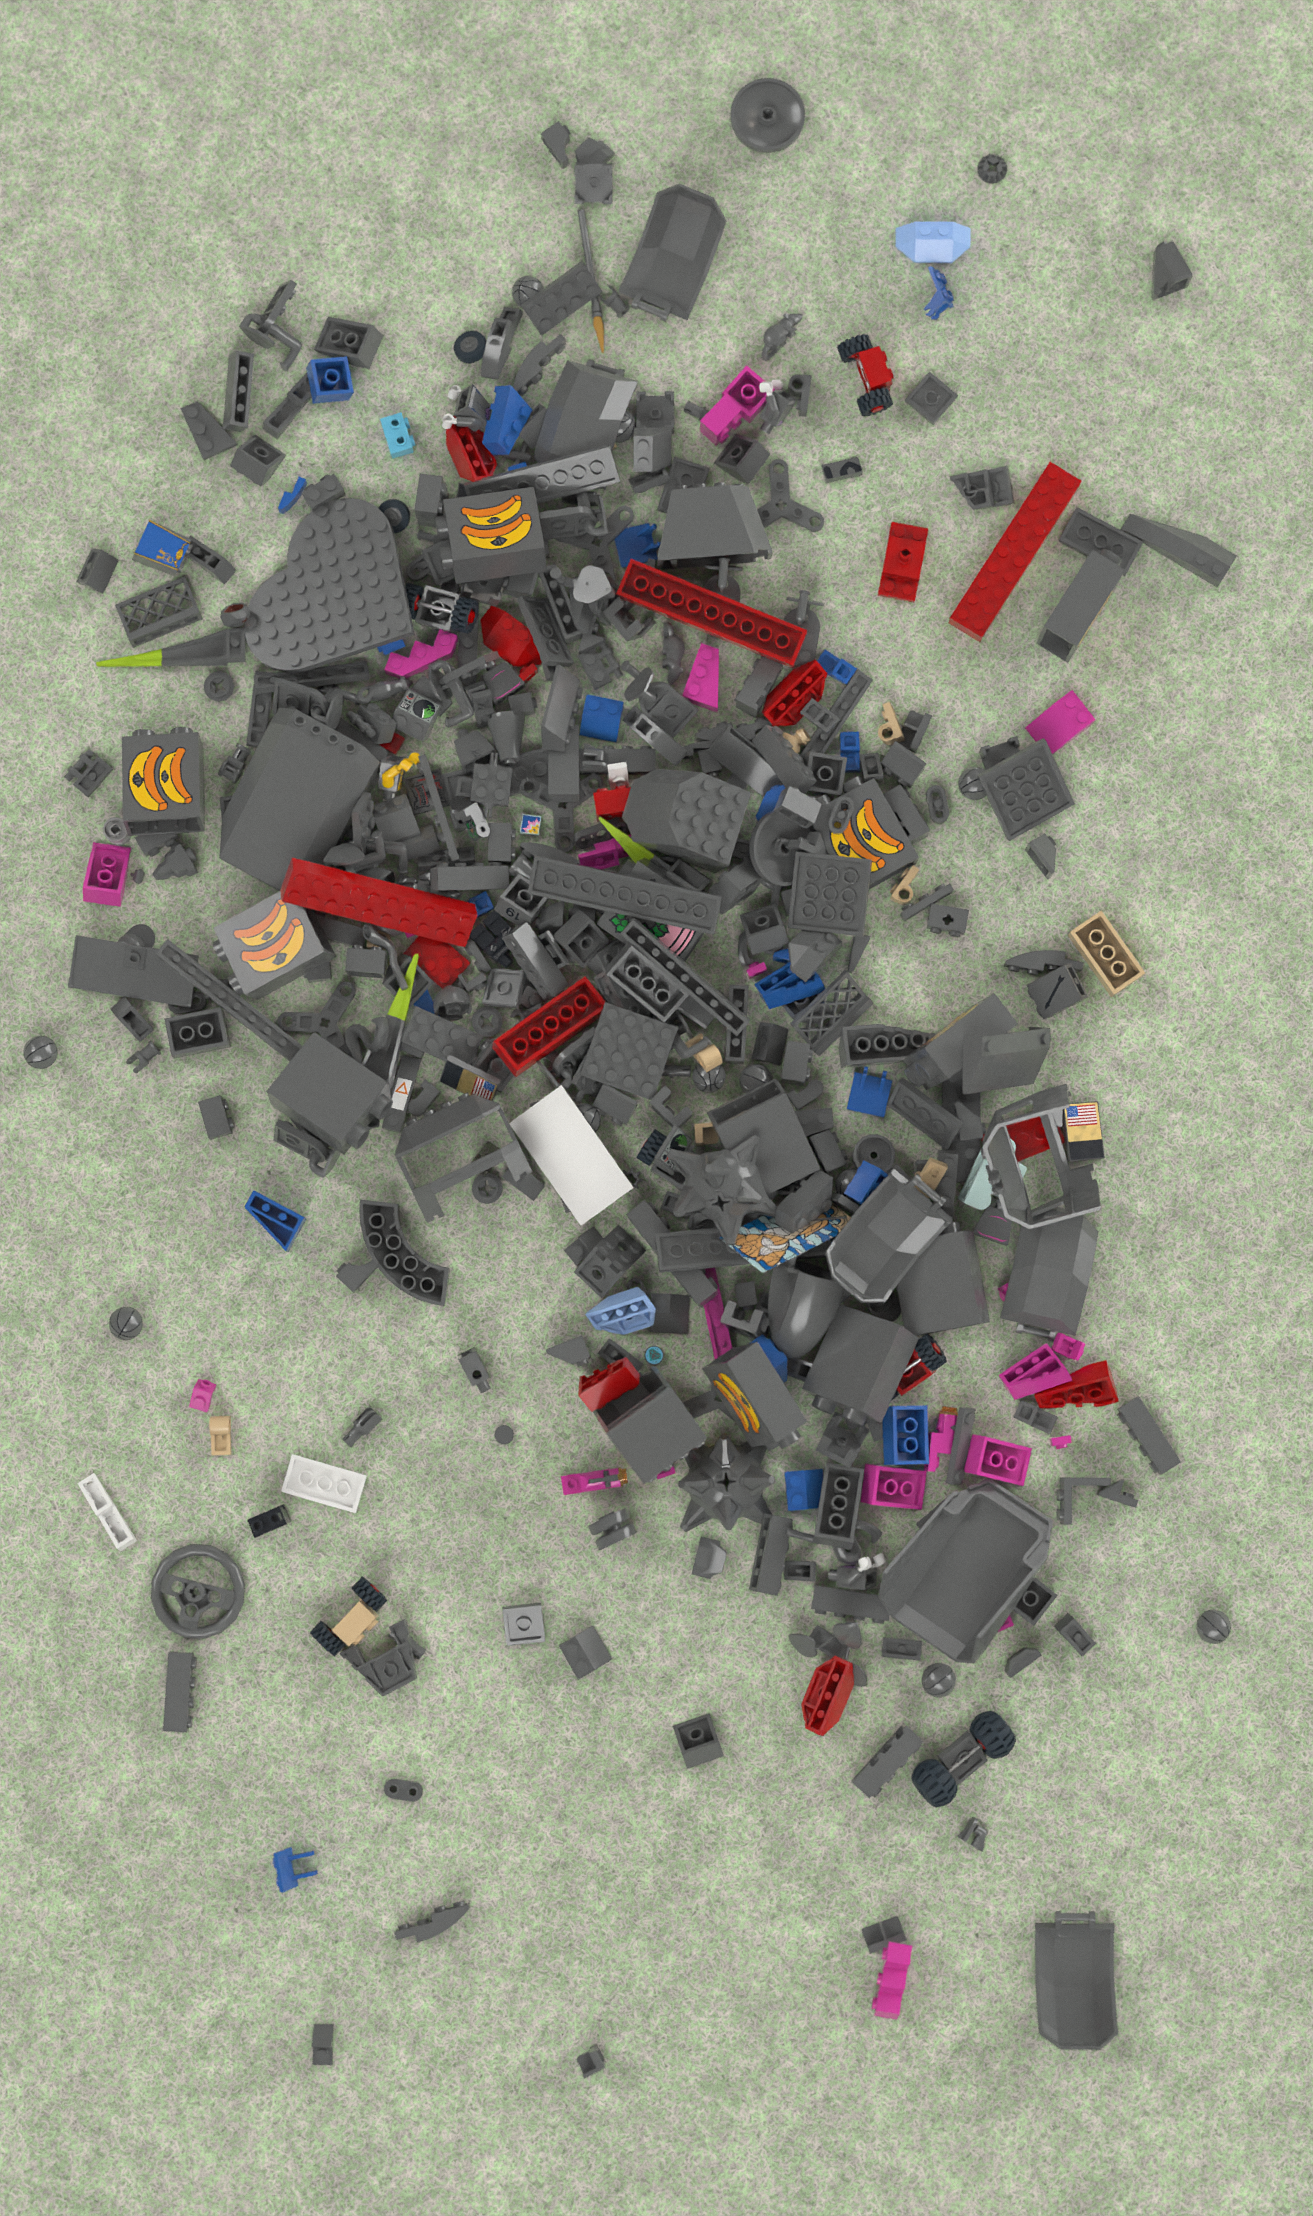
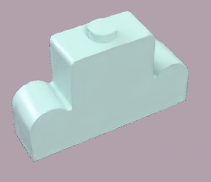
(977, 1188)

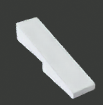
(107, 1512)

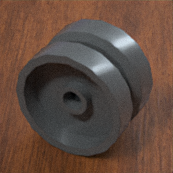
(874, 1144)
(612, 1529)

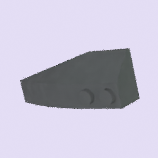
(1183, 547)
(878, 1044)

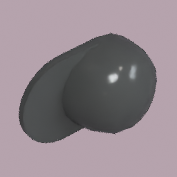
(139, 935)
(888, 1311)

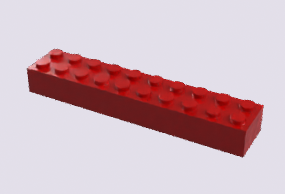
(1014, 551)
(711, 613)
(378, 902)

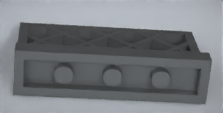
(160, 626)
(846, 1017)

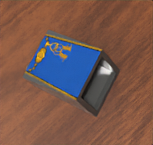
(162, 549)

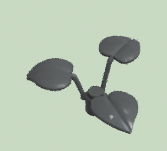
(846, 1633)

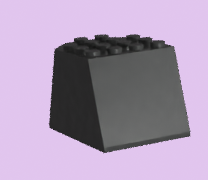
(711, 525)
(686, 816)
(650, 1426)

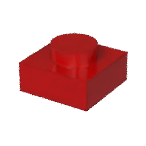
(528, 672)
(395, 745)

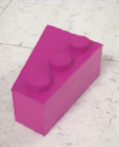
(703, 679)
(1035, 1373)

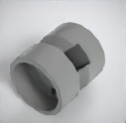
(115, 831)

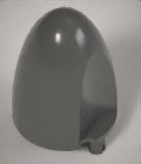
(801, 1306)

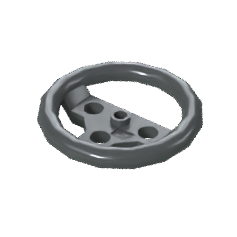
(188, 1625)

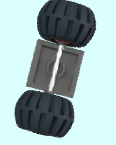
(962, 1758)

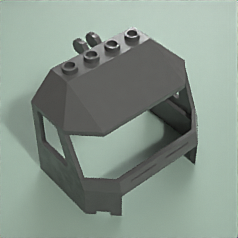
(442, 1123)
(1079, 1189)

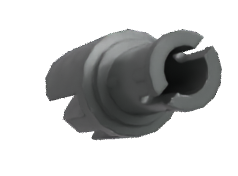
(362, 1426)

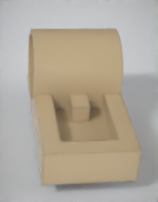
(908, 875)
(708, 1057)
(932, 1174)
(220, 1435)

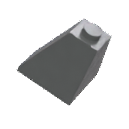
(1169, 270)

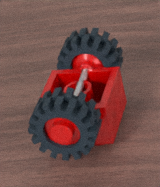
(873, 372)
(922, 1364)

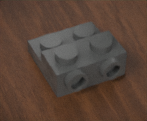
(492, 1064)

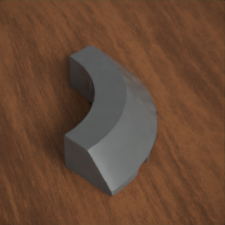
(396, 1257)

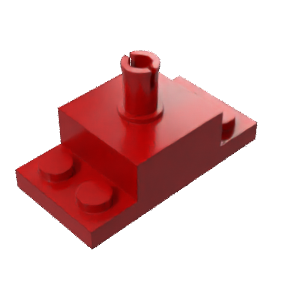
(903, 562)

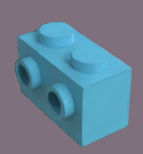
(397, 436)

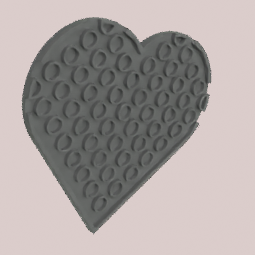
(336, 595)

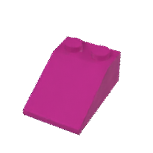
(1061, 722)
(106, 874)
(997, 1459)
(893, 1486)

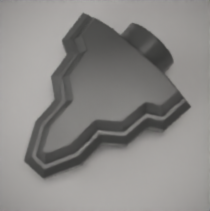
(177, 863)

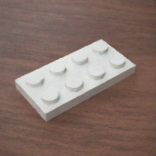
(324, 1483)

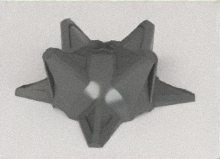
(721, 1188)
(709, 1493)

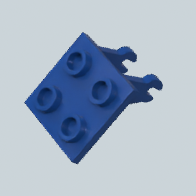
(942, 298)
(637, 544)
(869, 1093)
(284, 1867)

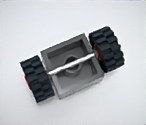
(441, 609)
(648, 1154)

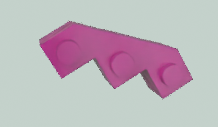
(422, 656)
(892, 1980)

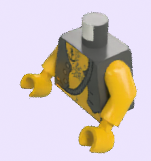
(393, 772)

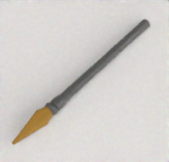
(595, 307)

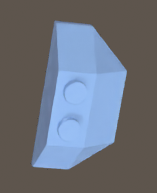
(932, 241)
(623, 1312)

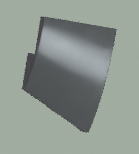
(984, 487)

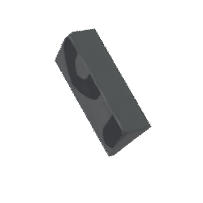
(842, 470)

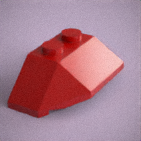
(469, 454)
(509, 638)
(793, 694)
(827, 1695)

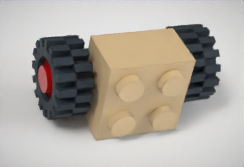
(355, 1623)

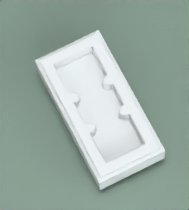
(618, 775)

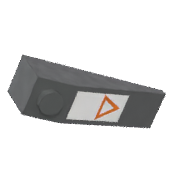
(401, 1094)

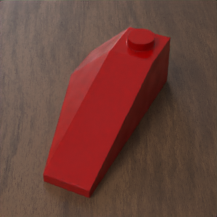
(1088, 1385)

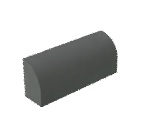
(743, 760)
(564, 771)

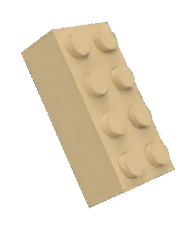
(1106, 953)

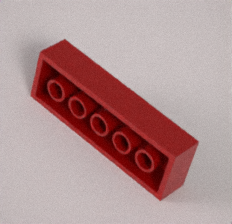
(549, 1026)

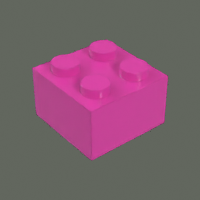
(747, 394)
(721, 420)

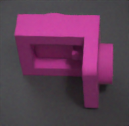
(1068, 1346)
(202, 1395)

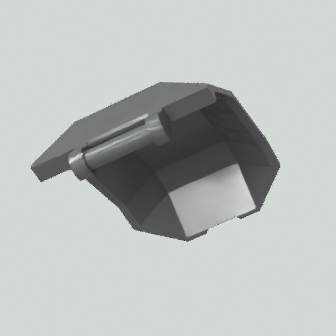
(674, 252)
(584, 410)
(886, 1237)
(1051, 1275)
(1075, 1982)

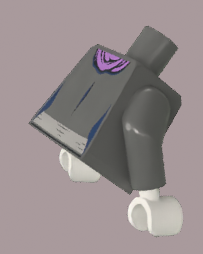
(778, 405)
(471, 409)
(858, 1577)

